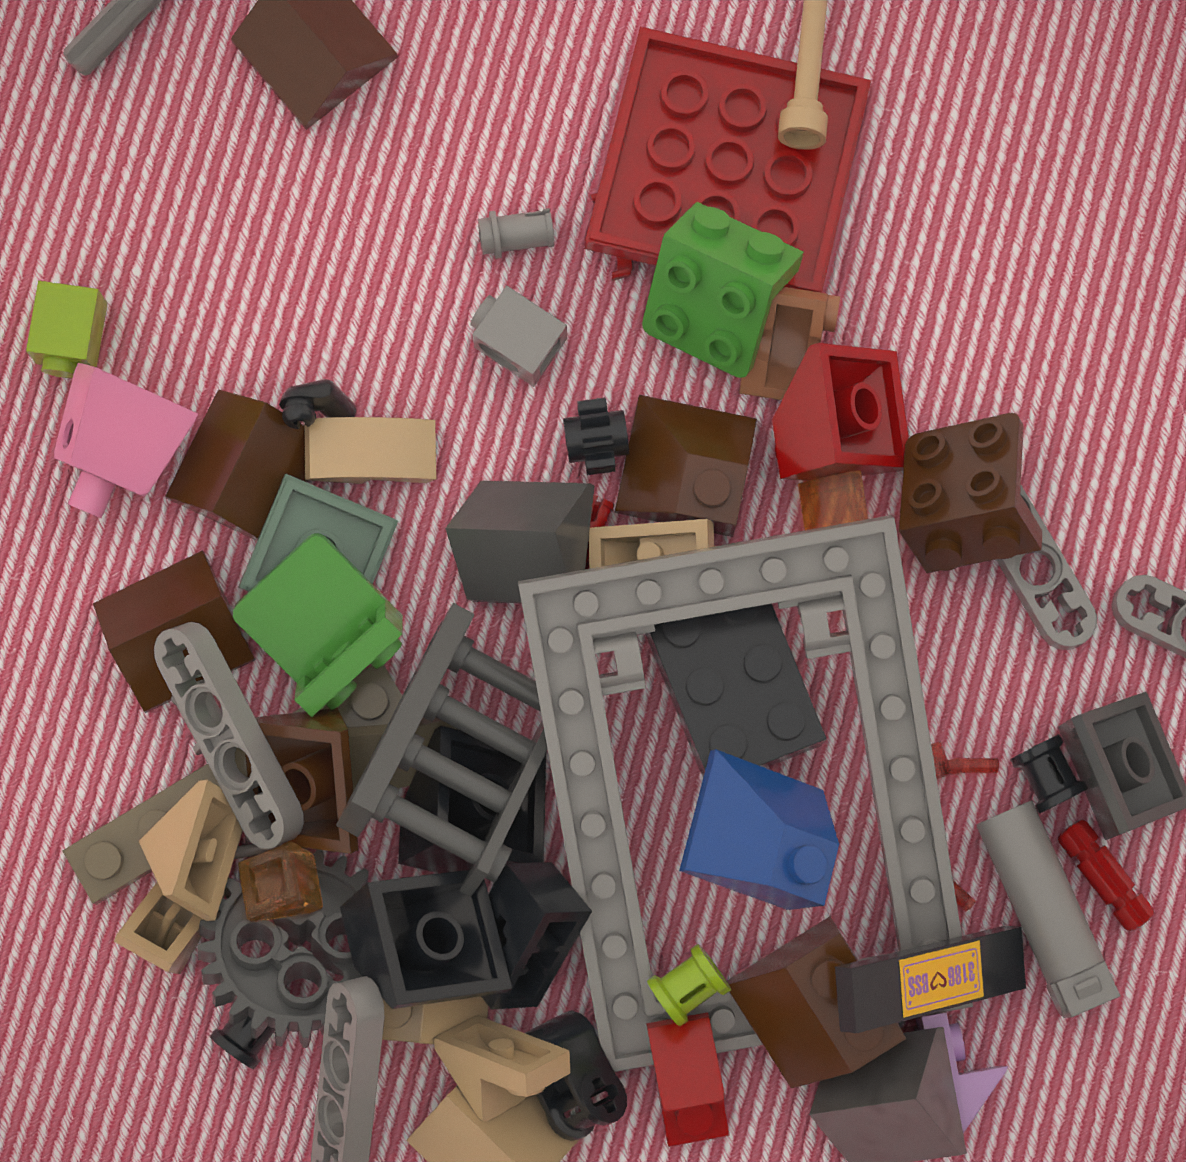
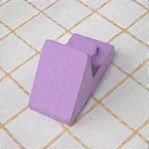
(972, 1086)

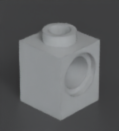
(517, 334)

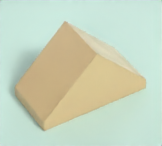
(194, 849)
(161, 932)

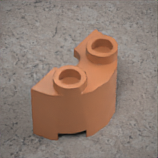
(790, 328)

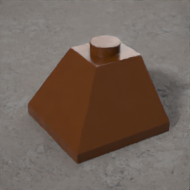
(685, 464)

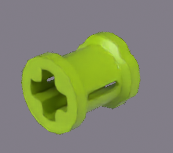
(688, 985)

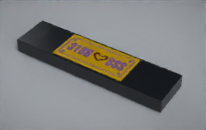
(929, 978)

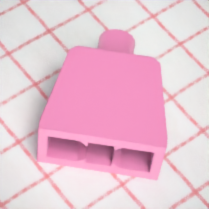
(116, 436)

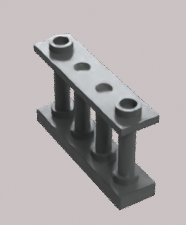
(405, 749)

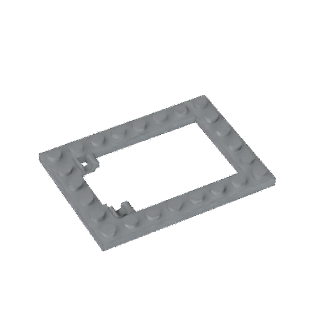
(605, 609)

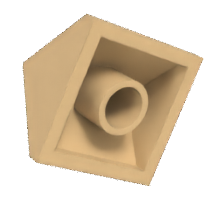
(516, 1135)

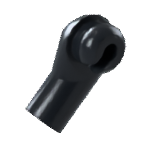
(303, 400)

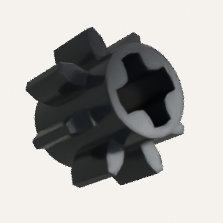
(596, 436)

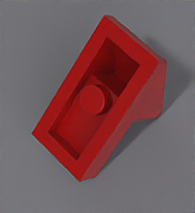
(688, 1080)

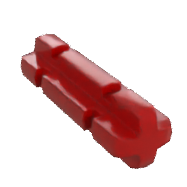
(1106, 875)

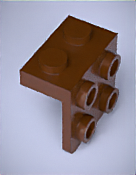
(965, 495)

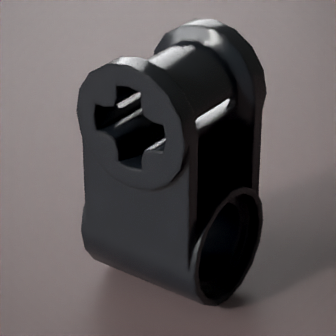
(588, 1077)

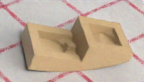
(370, 449)

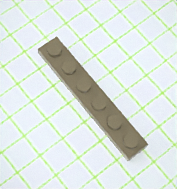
(112, 854)

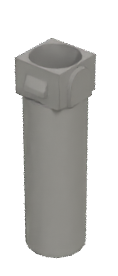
(1048, 910)

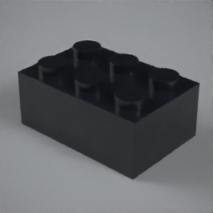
(736, 686)

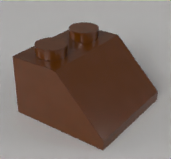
(795, 1009)

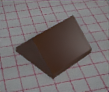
(312, 52)
(238, 463)
(159, 602)
(318, 767)

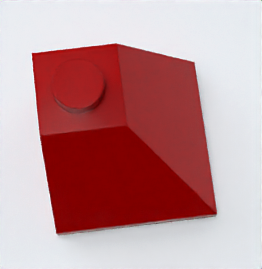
(841, 414)

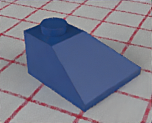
(761, 834)

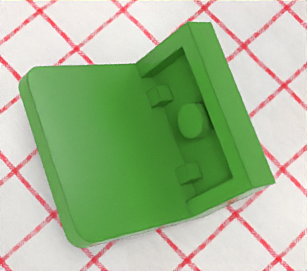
(717, 287)
(320, 622)

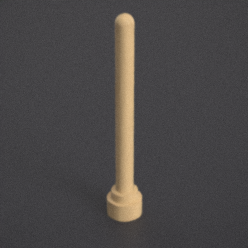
(804, 121)

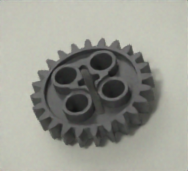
(260, 983)

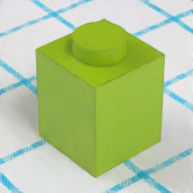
(66, 327)

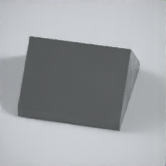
(519, 534)
(1125, 764)

